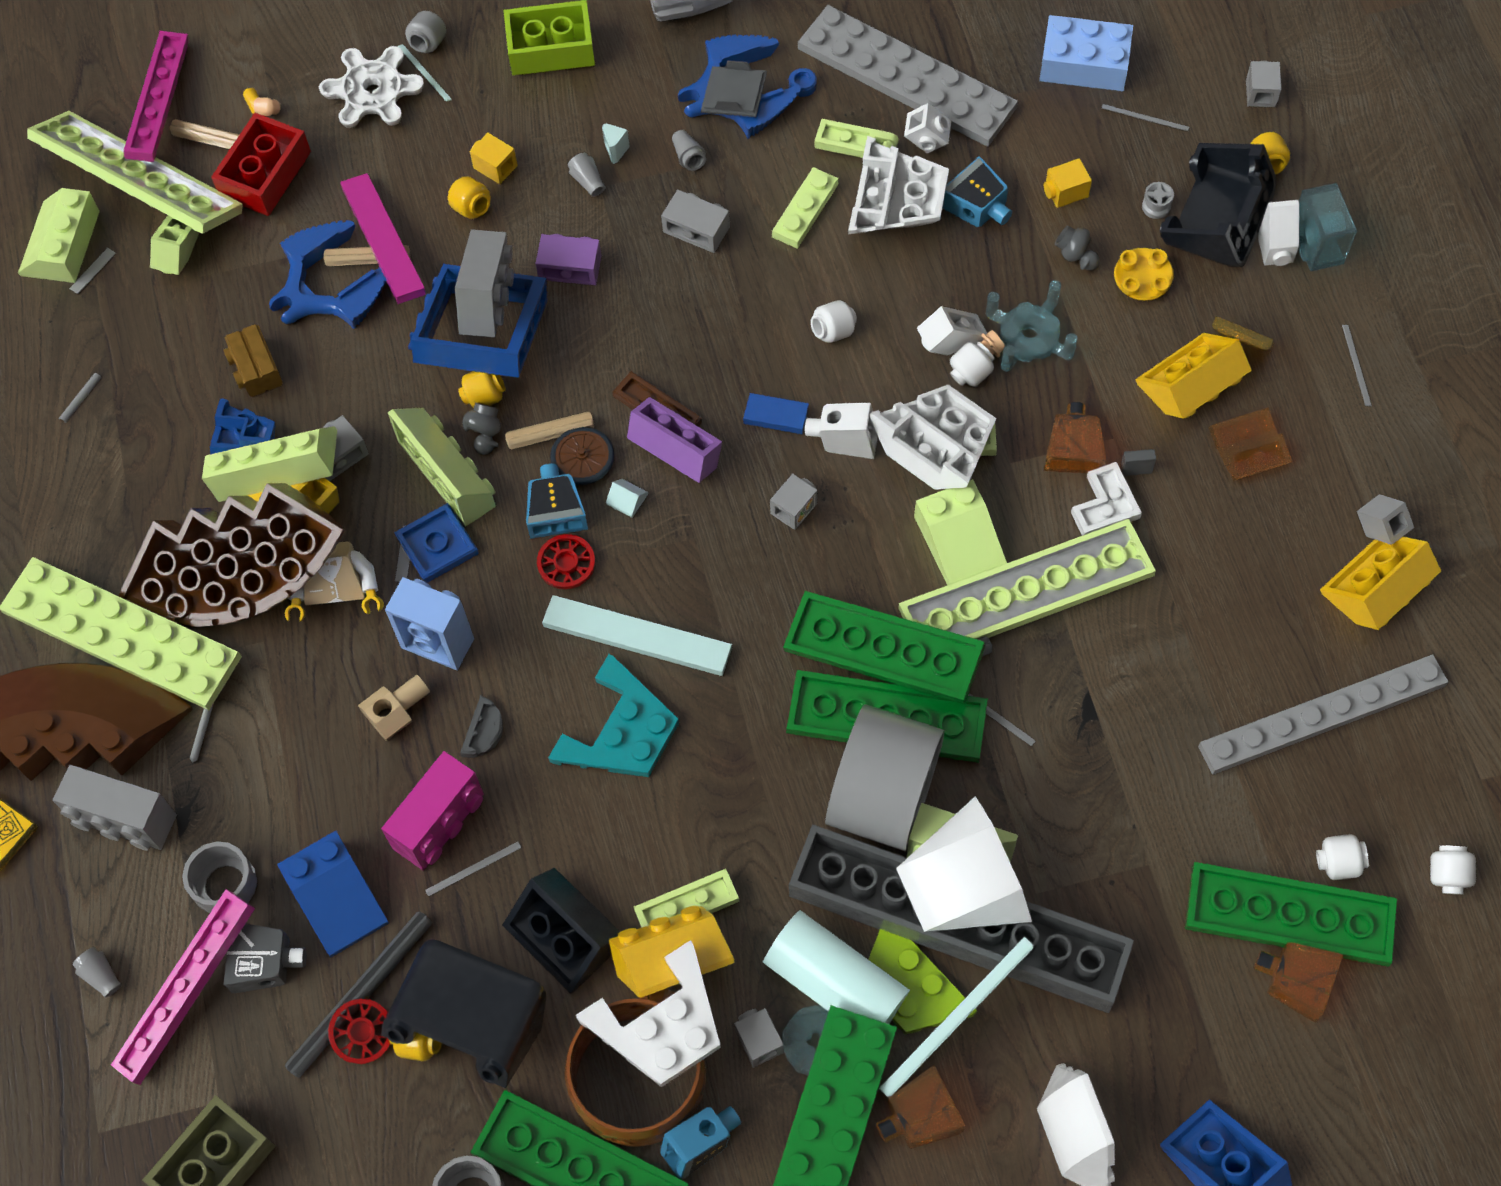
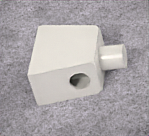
(845, 429)

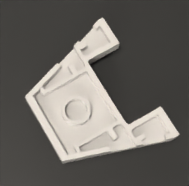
(668, 1035)

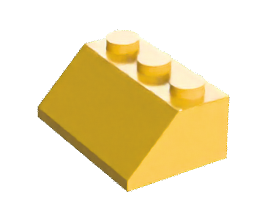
(1195, 374)
(1382, 580)
(641, 951)

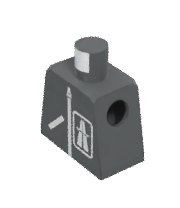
(260, 959)

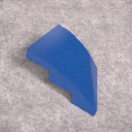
(239, 428)

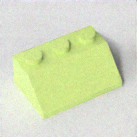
(60, 236)

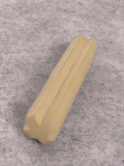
(202, 134)
(352, 256)
(547, 430)

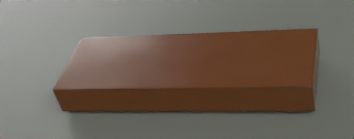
(635, 390)

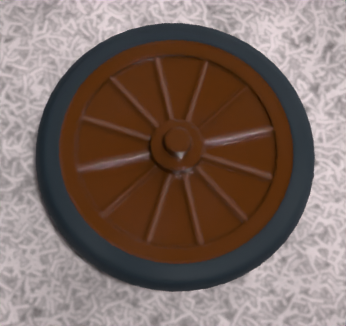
(583, 454)

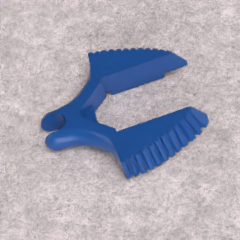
(747, 50)
(305, 250)

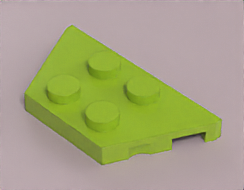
(930, 993)

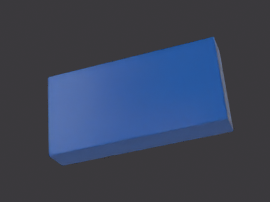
(776, 413)

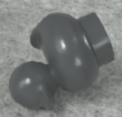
(1073, 246)
(484, 421)

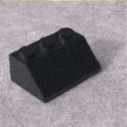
(561, 929)

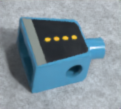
(977, 195)
(553, 504)
(687, 1147)

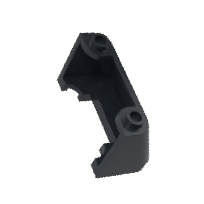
(1224, 204)
(469, 1008)

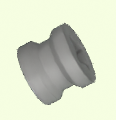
(1163, 195)

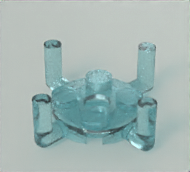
(1030, 317)

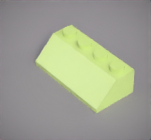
(280, 460)
(442, 463)

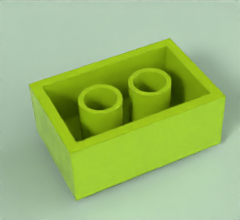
(549, 37)

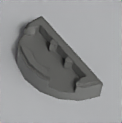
(484, 730)

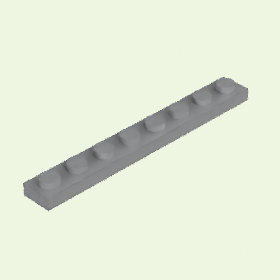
(1322, 714)

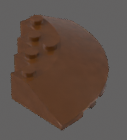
(233, 560)
(81, 714)

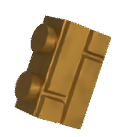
(253, 360)

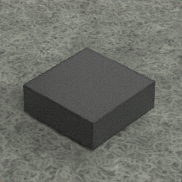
(1138, 462)

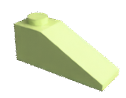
(172, 246)

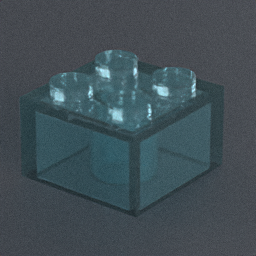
(1324, 227)

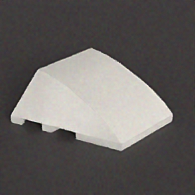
(897, 190)
(935, 436)
(963, 876)
(1077, 1128)

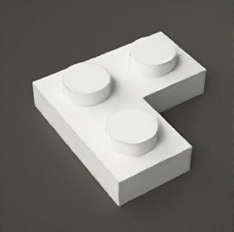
(1112, 504)

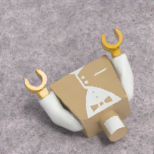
(341, 578)

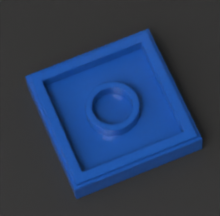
(436, 543)

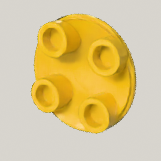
(1144, 273)

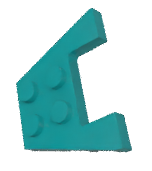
(633, 733)

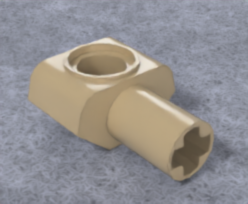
(398, 701)

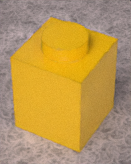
(493, 158)
(1067, 183)

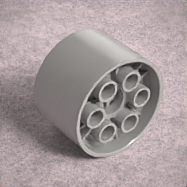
(884, 776)

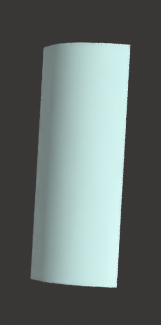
(833, 971)

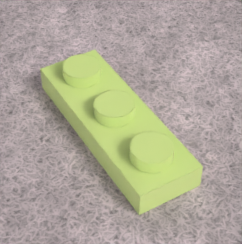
(805, 207)
(710, 892)

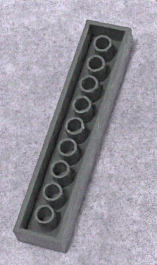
(865, 886)

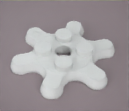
(368, 72)

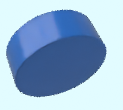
(804, 78)

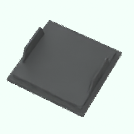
(734, 90)

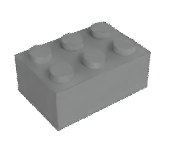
(483, 283)
(114, 808)

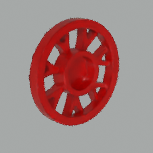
(566, 561)
(359, 1031)

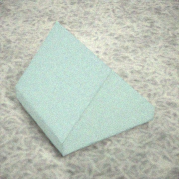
(616, 141)
(625, 497)

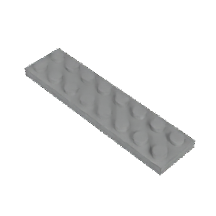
(907, 74)

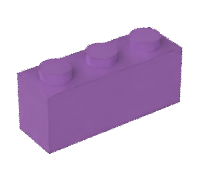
(674, 439)

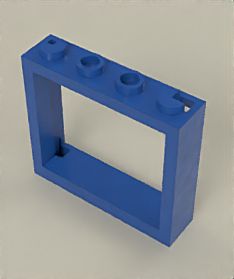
(484, 359)

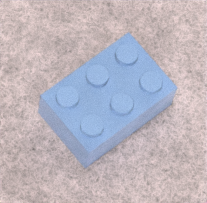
(1086, 53)
(430, 622)

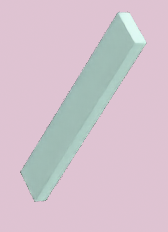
(637, 635)
(962, 1011)

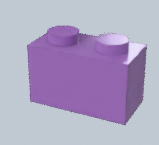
(568, 259)

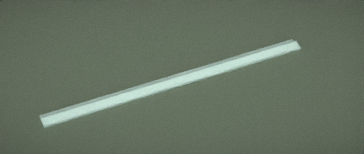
(425, 73)

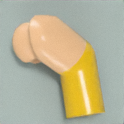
(261, 105)

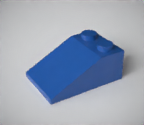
(333, 893)
(1221, 1152)

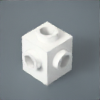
(927, 128)

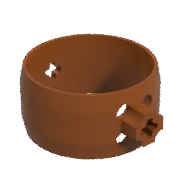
(623, 1011)

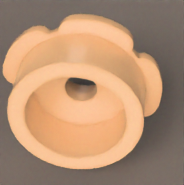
(993, 343)

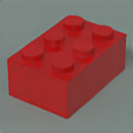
(262, 163)

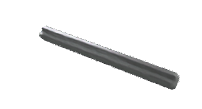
(361, 989)

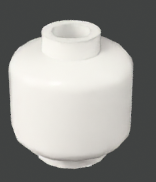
(833, 321)
(971, 364)
(1342, 857)
(1453, 869)

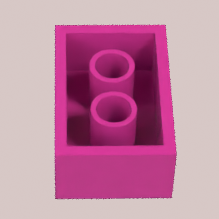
(433, 811)

